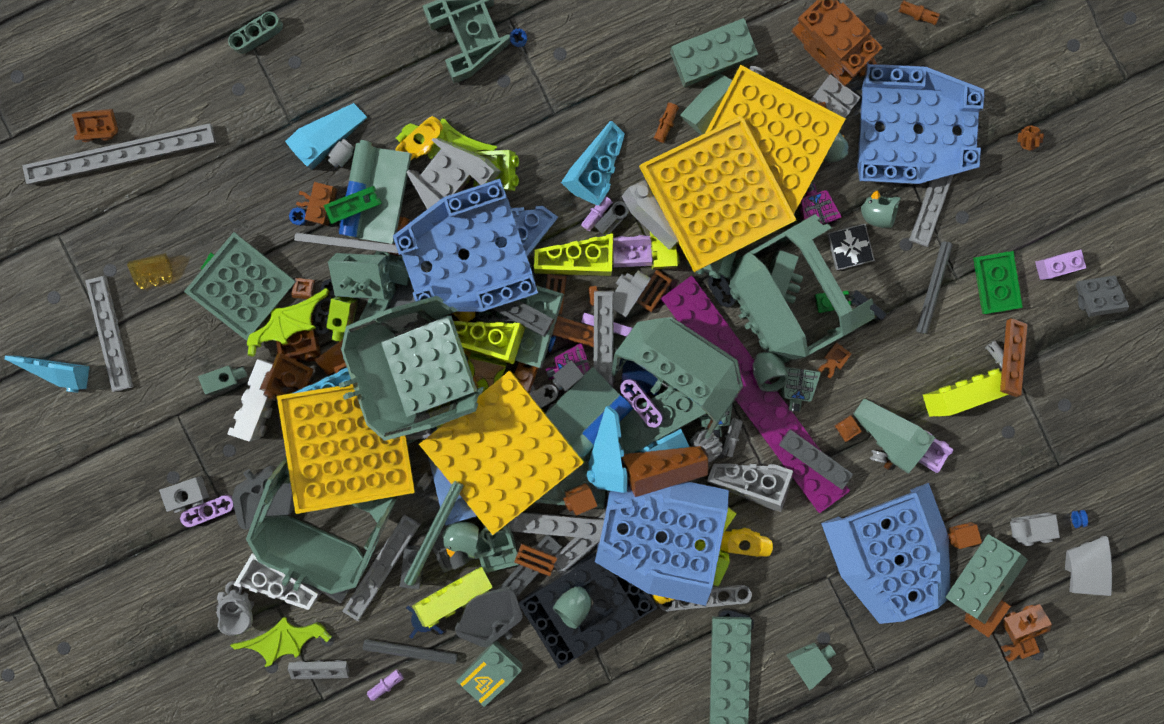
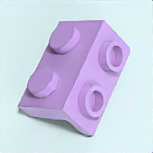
(632, 251)
(936, 455)

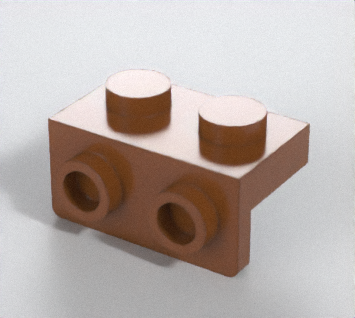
(95, 125)

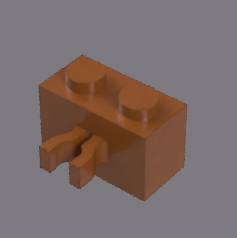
(320, 195)
(1026, 624)

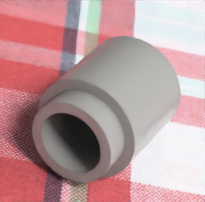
(340, 153)

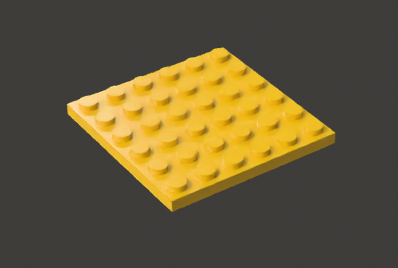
(786, 127)
(717, 193)
(502, 453)
(336, 455)

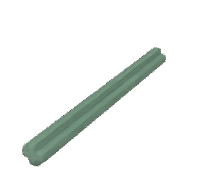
(433, 533)

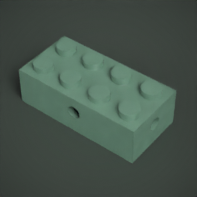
(713, 52)
(986, 578)

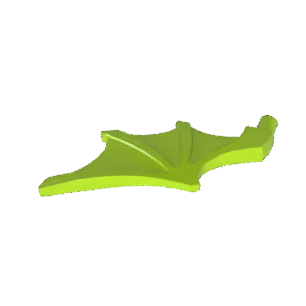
(448, 134)
(285, 323)
(283, 640)

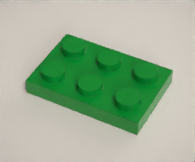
(997, 282)

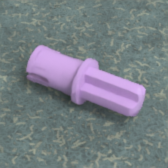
(596, 213)
(385, 685)

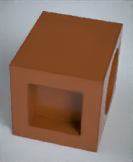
(964, 535)

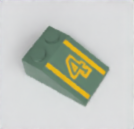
(490, 673)

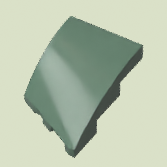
(496, 550)

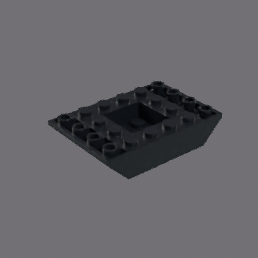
(613, 609)

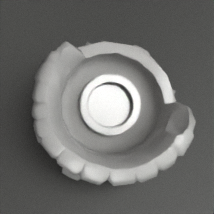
(234, 613)

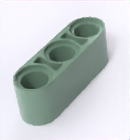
(265, 33)

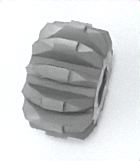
(711, 447)

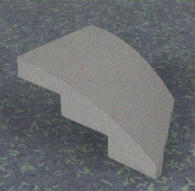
(1090, 567)

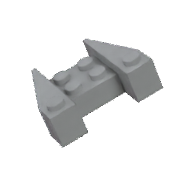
(451, 172)
(647, 210)

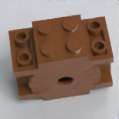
(836, 39)

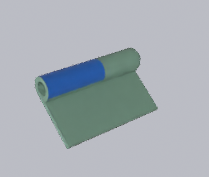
(388, 174)
(582, 409)

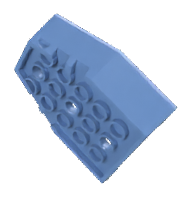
(910, 97)
(471, 222)
(868, 553)
(672, 566)

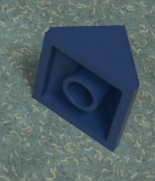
(643, 377)

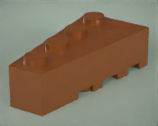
(663, 468)

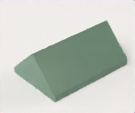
(704, 106)

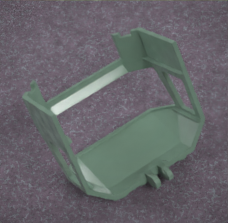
(767, 309)
(307, 551)

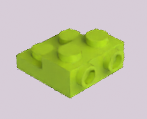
(506, 162)

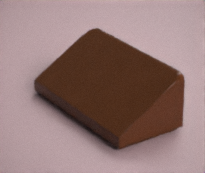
(331, 358)

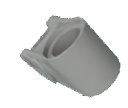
(539, 395)

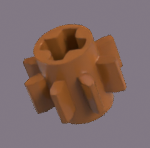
(1030, 137)

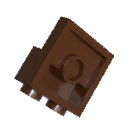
(301, 346)
(285, 377)

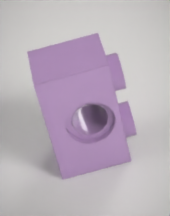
(1060, 264)

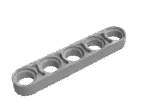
(714, 600)

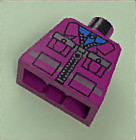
(818, 204)
(575, 354)

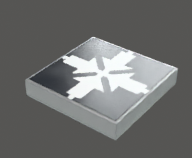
(850, 247)

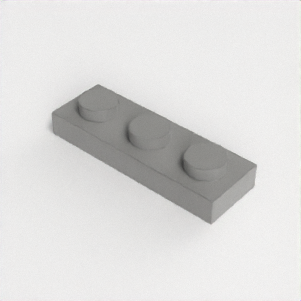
(318, 670)

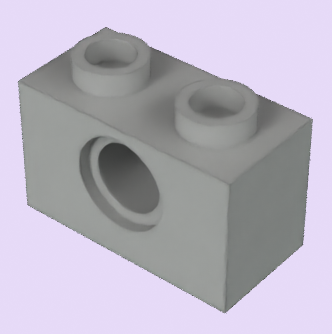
(173, 497)

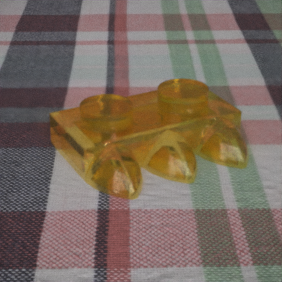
(150, 269)

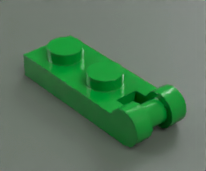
(351, 204)

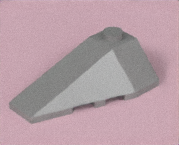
(759, 484)

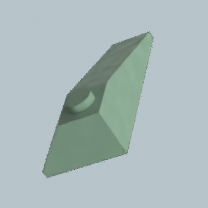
(898, 437)

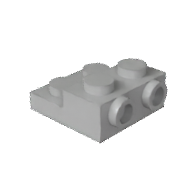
(836, 96)

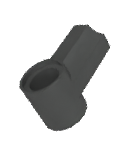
(611, 220)

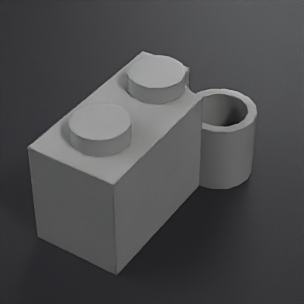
(629, 291)
(1035, 528)

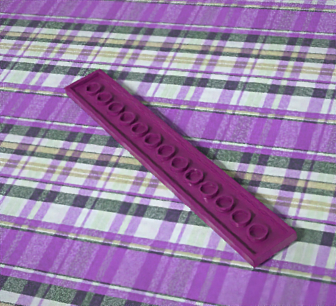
(763, 408)

